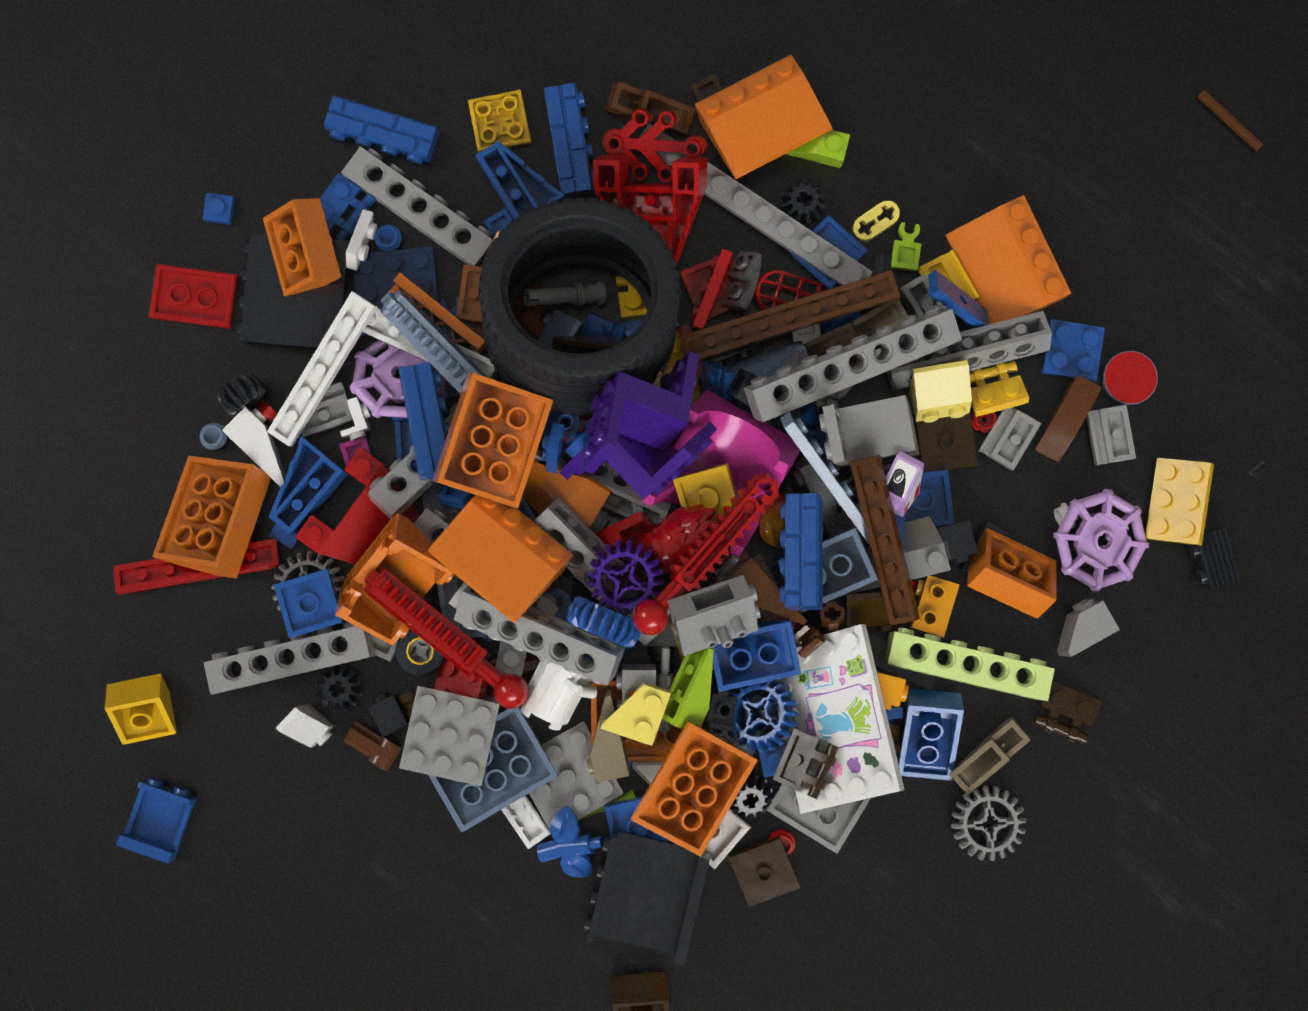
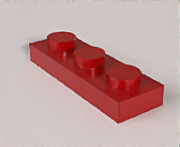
(711, 289)

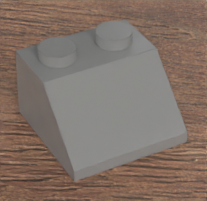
(1085, 627)

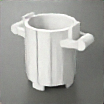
(556, 693)

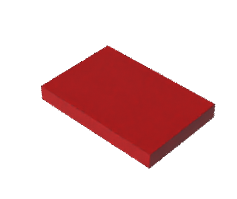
(193, 296)

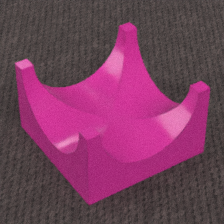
(742, 443)

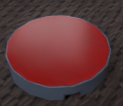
(1129, 378)

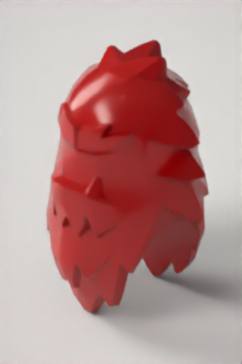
(677, 534)

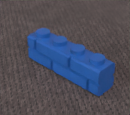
(382, 129)
(568, 140)
(424, 415)
(802, 551)

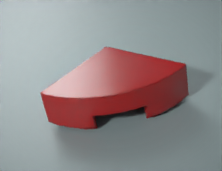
(266, 410)

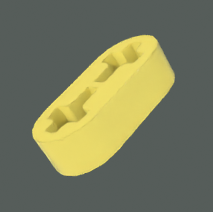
(871, 216)

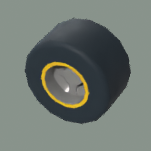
(417, 656)

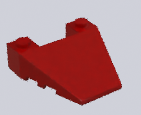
(665, 206)
(361, 522)

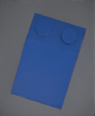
(757, 657)
(930, 733)

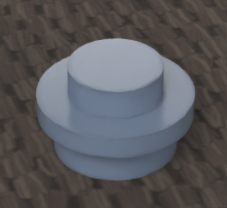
(212, 436)

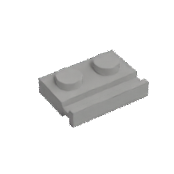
(330, 412)
(1110, 435)
(1009, 437)

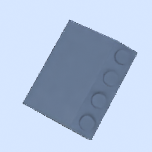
(513, 769)

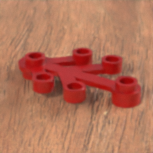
(649, 144)

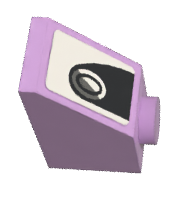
(904, 482)

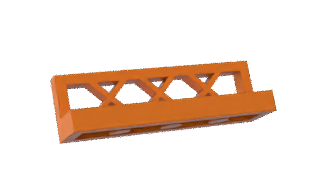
(440, 313)

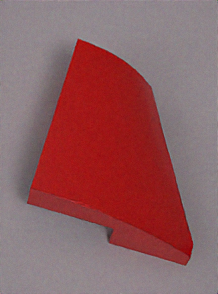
(631, 528)

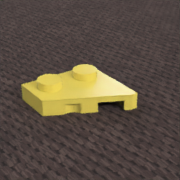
(639, 714)

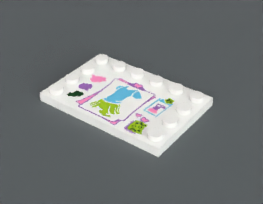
(845, 707)

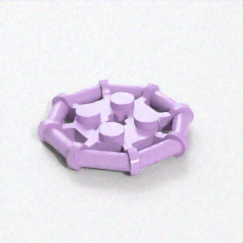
(384, 378)
(1087, 540)

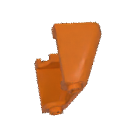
(404, 553)

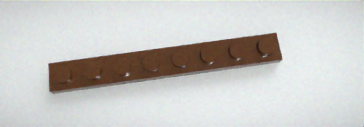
(792, 316)

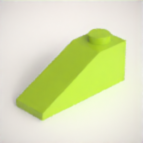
(825, 149)
(691, 690)

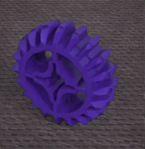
(614, 571)

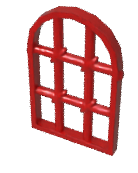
(780, 286)

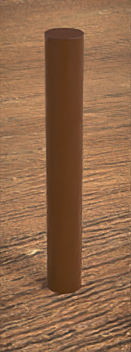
(1230, 120)

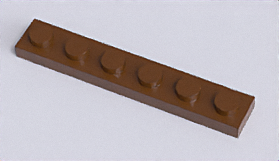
(885, 540)

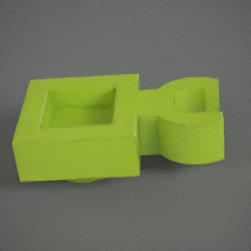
(905, 252)

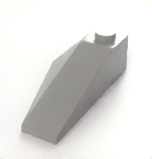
(922, 550)

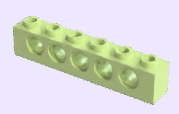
(1036, 685)

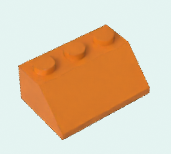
(301, 246)
(1013, 574)

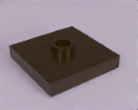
(946, 443)
(764, 871)

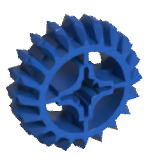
(603, 622)
(754, 723)

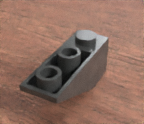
(810, 482)

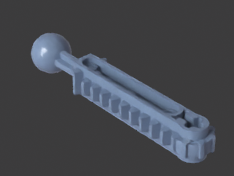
(428, 338)

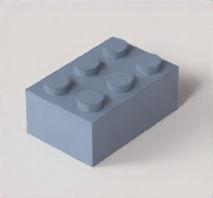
(845, 565)

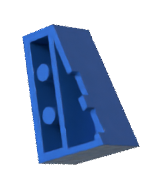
(515, 181)
(306, 487)

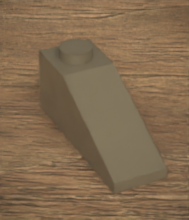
(608, 753)

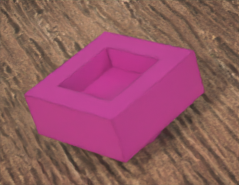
(350, 448)

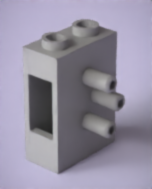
(714, 615)

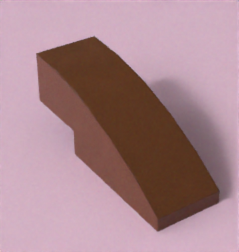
(627, 99)
(1067, 418)

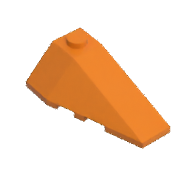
(580, 493)

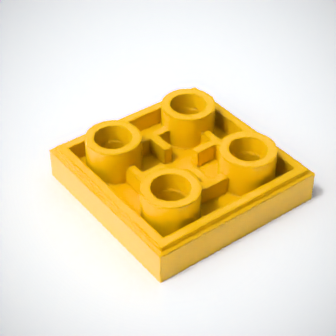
(499, 119)

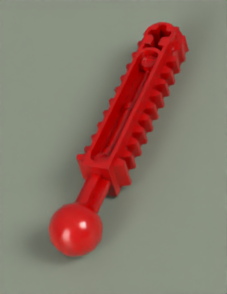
(652, 614)
(443, 636)

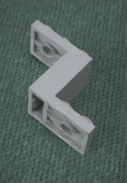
(869, 430)

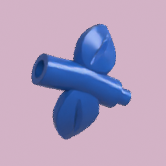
(569, 845)

